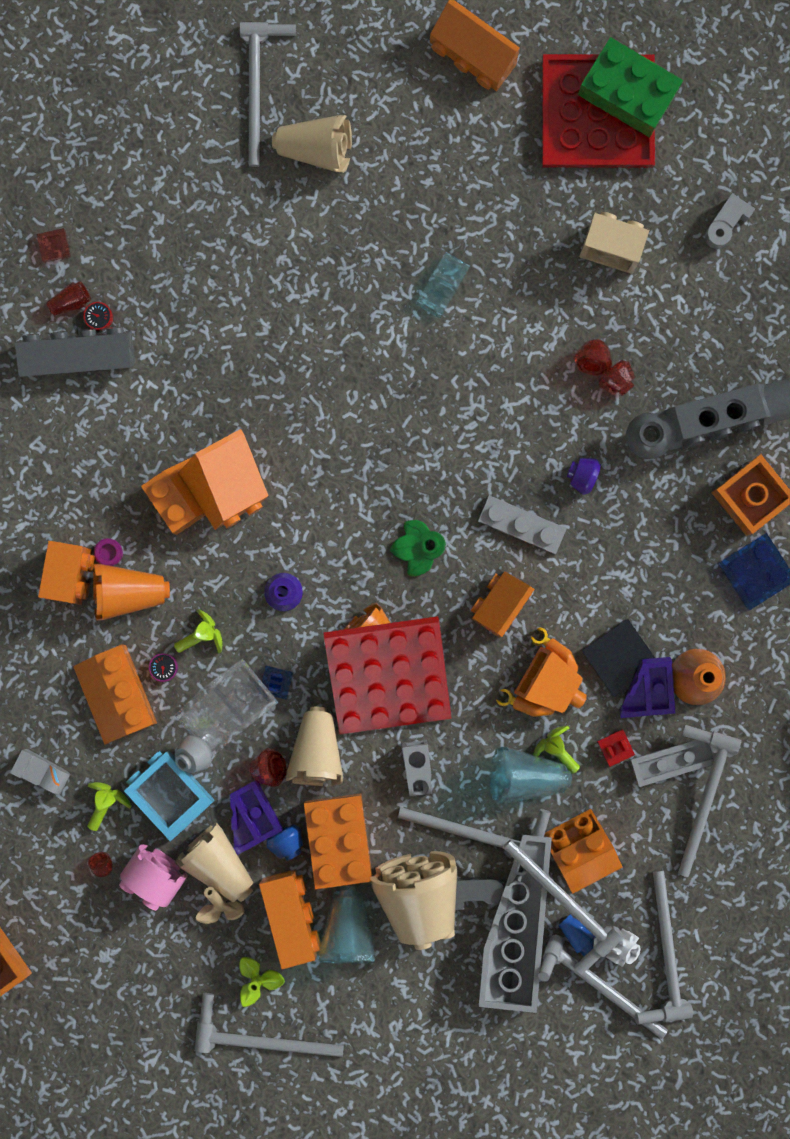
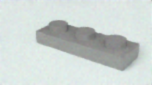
(522, 525)
(671, 762)

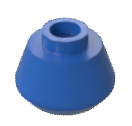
(286, 842)

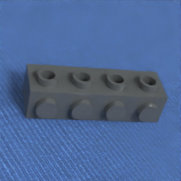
(74, 353)

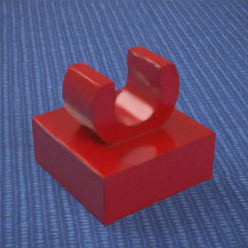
(615, 748)

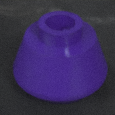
(584, 474)
(291, 595)

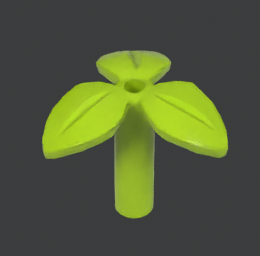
(203, 632)
(555, 746)
(103, 800)
(251, 991)

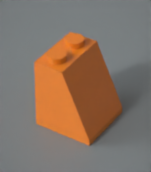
(225, 480)

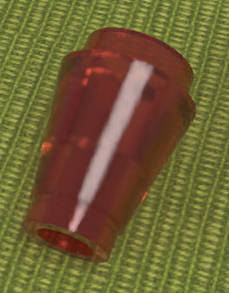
(70, 298)

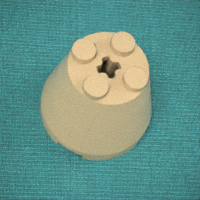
(418, 897)

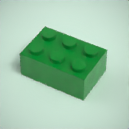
(630, 87)

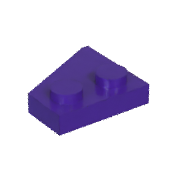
(650, 690)
(252, 817)

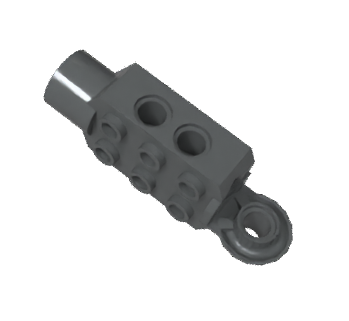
(680, 424)

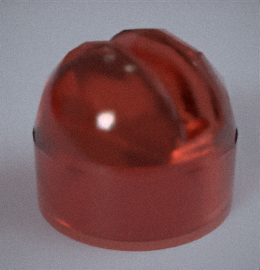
(100, 864)

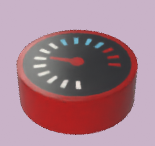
(98, 316)

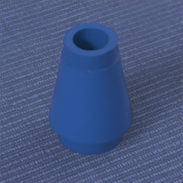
(578, 935)

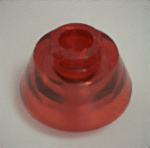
(593, 358)
(618, 379)
(268, 768)

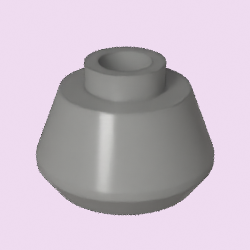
(193, 754)

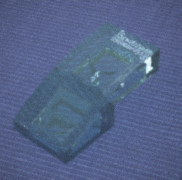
(443, 285)

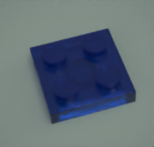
(756, 571)

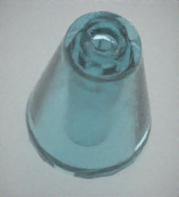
(526, 776)
(347, 930)

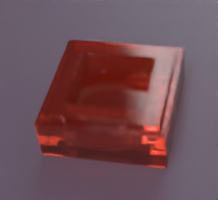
(53, 245)

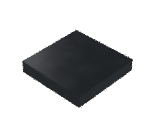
(617, 656)

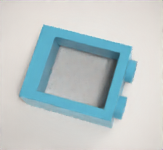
(166, 793)

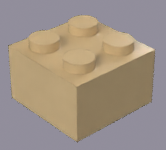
(614, 242)

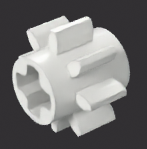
(626, 950)

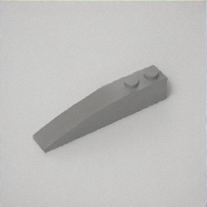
(516, 936)

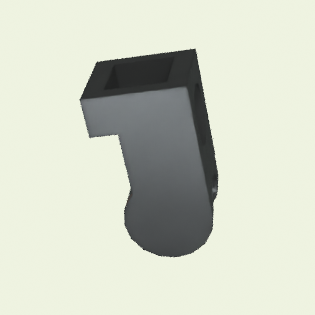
(478, 889)

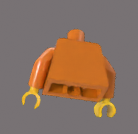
(549, 681)

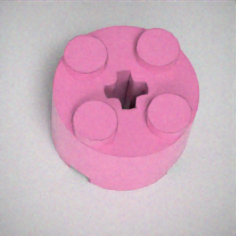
(152, 877)

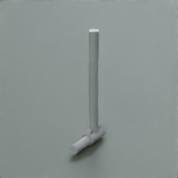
(254, 34)
(724, 747)
(469, 832)
(604, 939)
(556, 953)
(675, 1008)
(208, 1036)

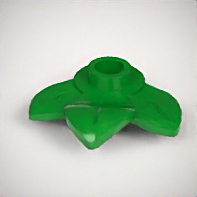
(414, 547)

